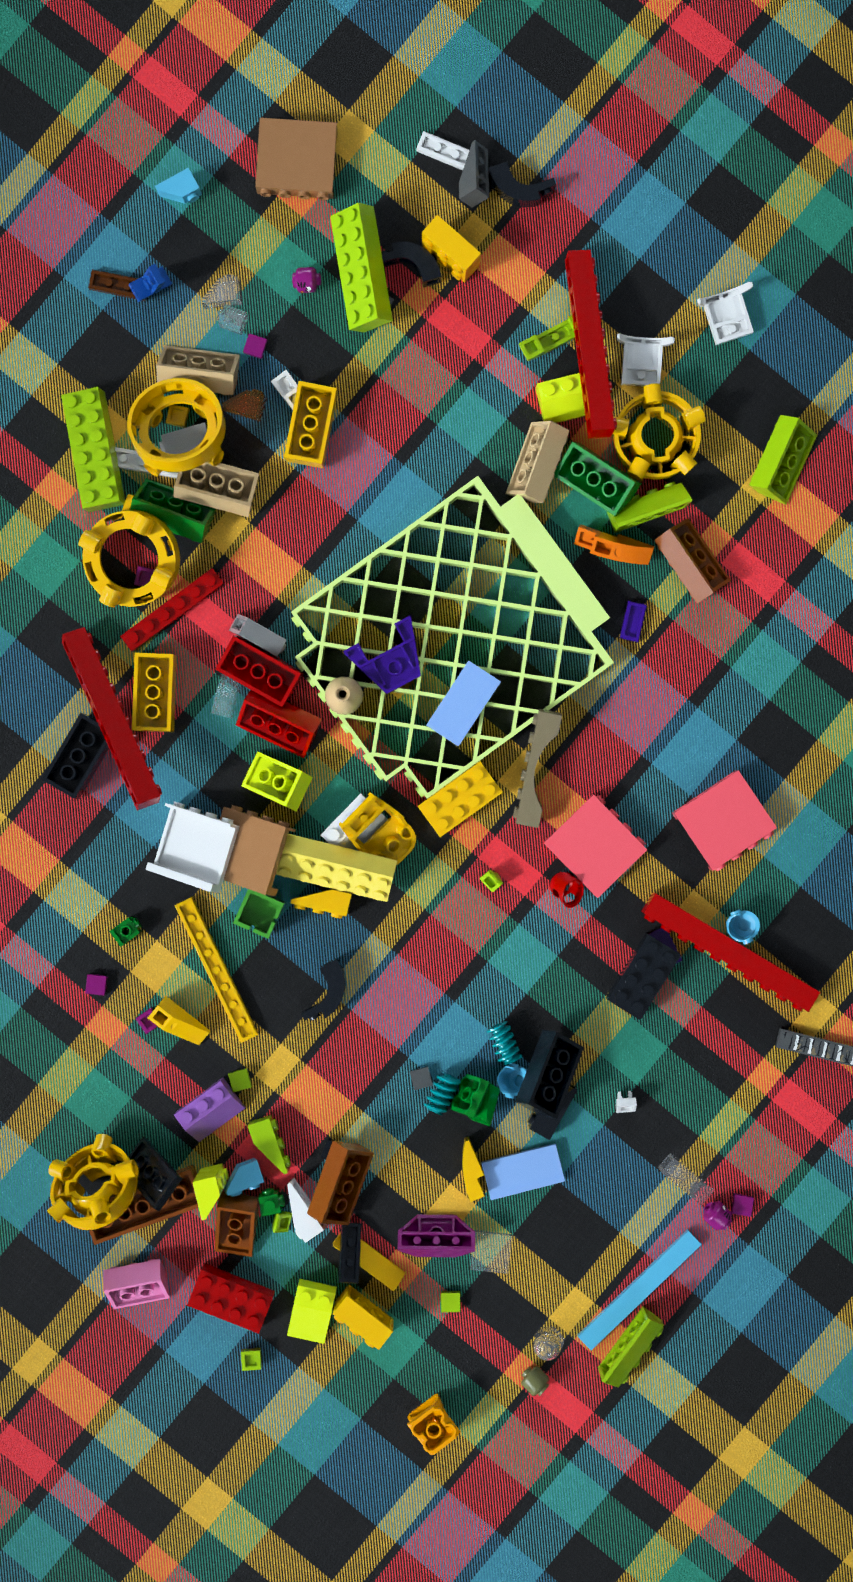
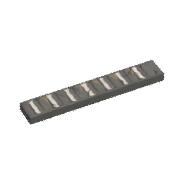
(815, 1047)

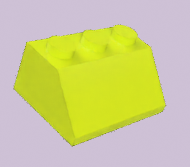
(561, 398)
(209, 1186)

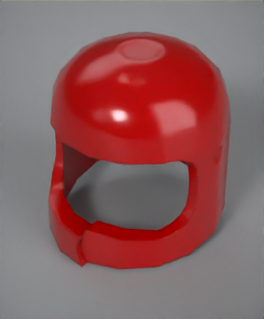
(558, 885)

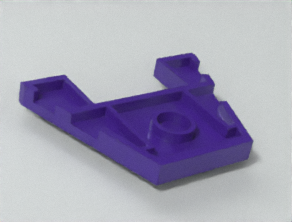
(394, 666)

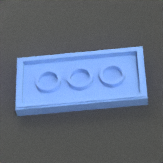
(463, 703)
(523, 1171)

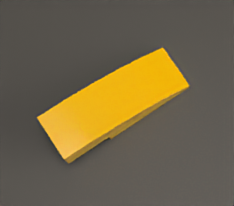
(472, 1171)

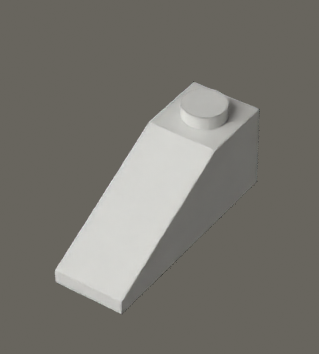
(305, 1225)

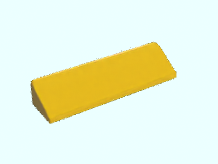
(377, 1265)

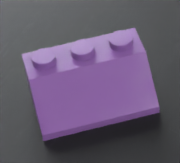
(209, 1110)

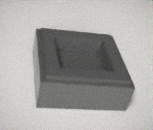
(421, 1078)

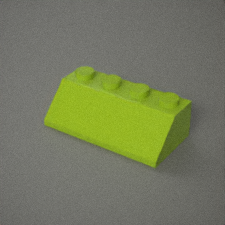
(783, 459)
(651, 506)
(630, 1347)

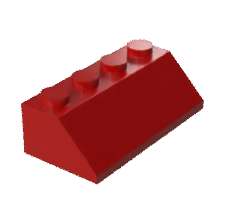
(259, 670)
(283, 726)

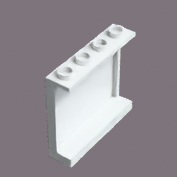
(195, 847)

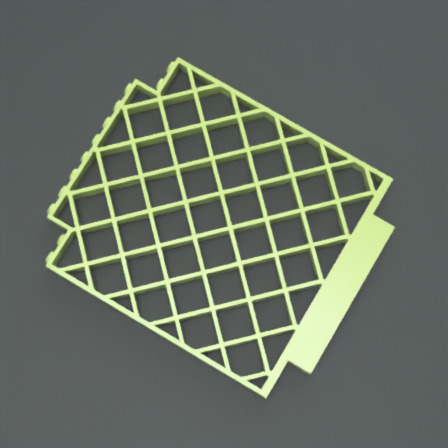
(550, 567)

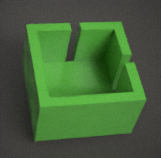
(259, 911)

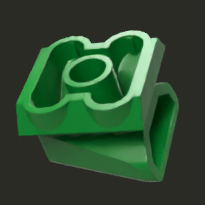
(476, 1099)

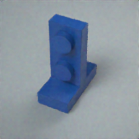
(150, 283)

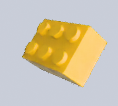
(450, 249)
(363, 1317)

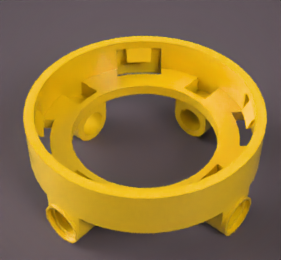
(147, 413)
(144, 524)

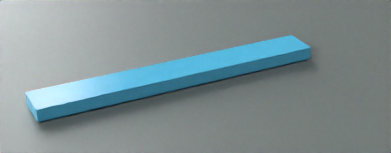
(639, 1289)

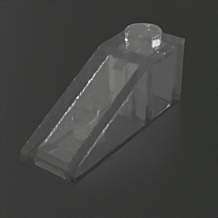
(225, 697)
(685, 1179)

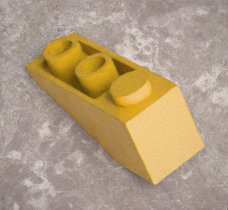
(330, 901)
(178, 1022)

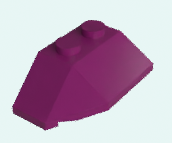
(436, 1236)

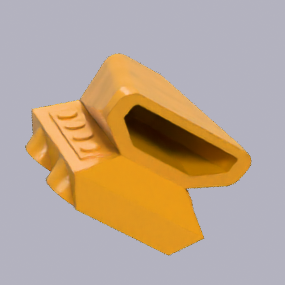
(432, 1425)

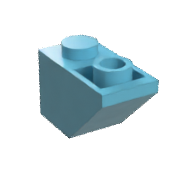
(244, 1176)

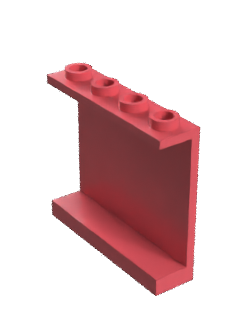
(725, 820)
(596, 845)

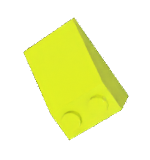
(277, 781)
(312, 1311)

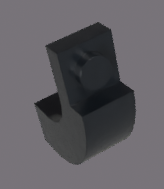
(518, 193)
(416, 257)
(336, 986)

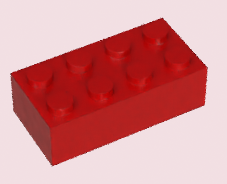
(231, 1298)

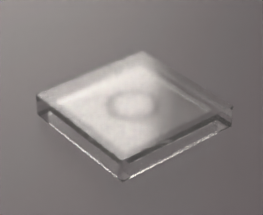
(491, 1252)

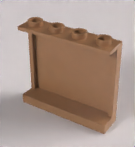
(296, 158)
(255, 850)

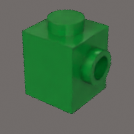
(271, 1201)

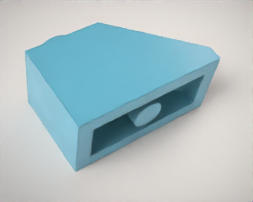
(180, 188)

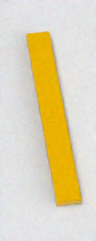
(216, 969)

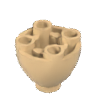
(347, 704)

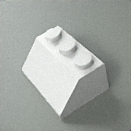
(336, 836)

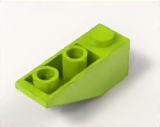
(266, 1139)

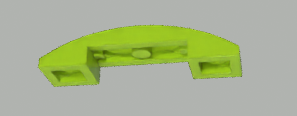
(548, 340)

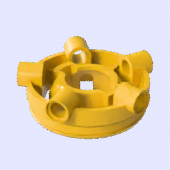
(652, 400)
(93, 1164)

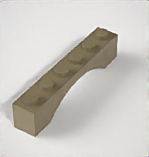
(546, 728)

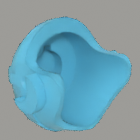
(742, 926)
(510, 1079)

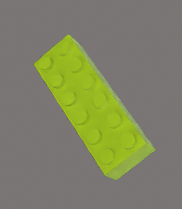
(361, 267)
(93, 449)

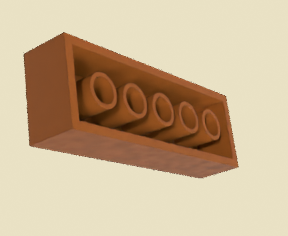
(142, 1214)

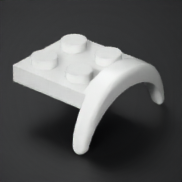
(727, 314)
(642, 359)

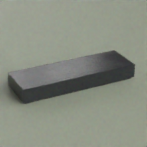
(350, 1253)

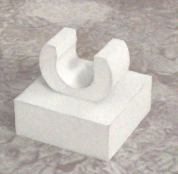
(625, 1104)

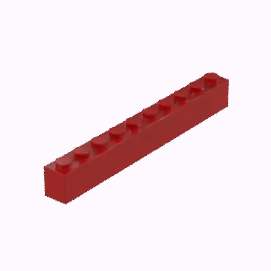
(589, 344)
(111, 719)
(731, 952)

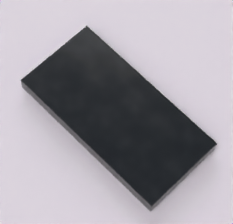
(156, 1176)

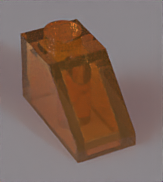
(246, 404)

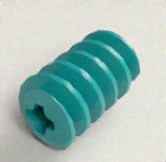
(503, 1041)
(442, 1093)

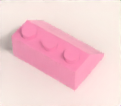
(135, 1283)

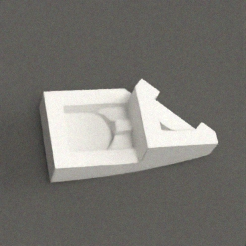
(286, 387)

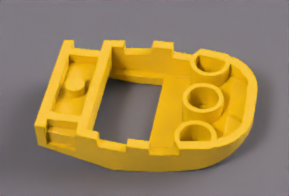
(392, 840)

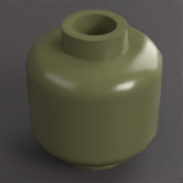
(535, 1381)

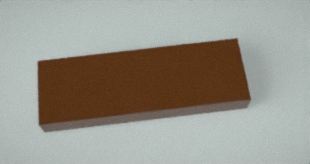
(111, 284)

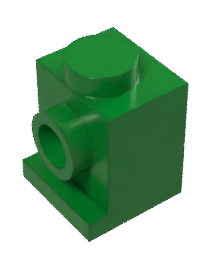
(134, 929)

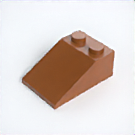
(236, 1224)

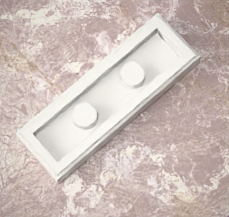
(442, 150)

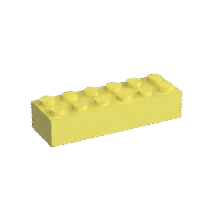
(337, 867)

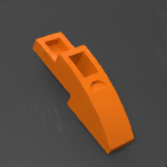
(612, 547)

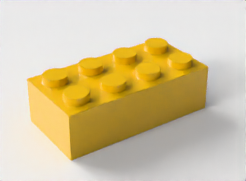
(311, 424)
(154, 692)
(460, 799)

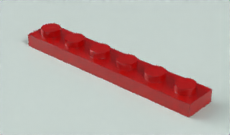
(172, 610)

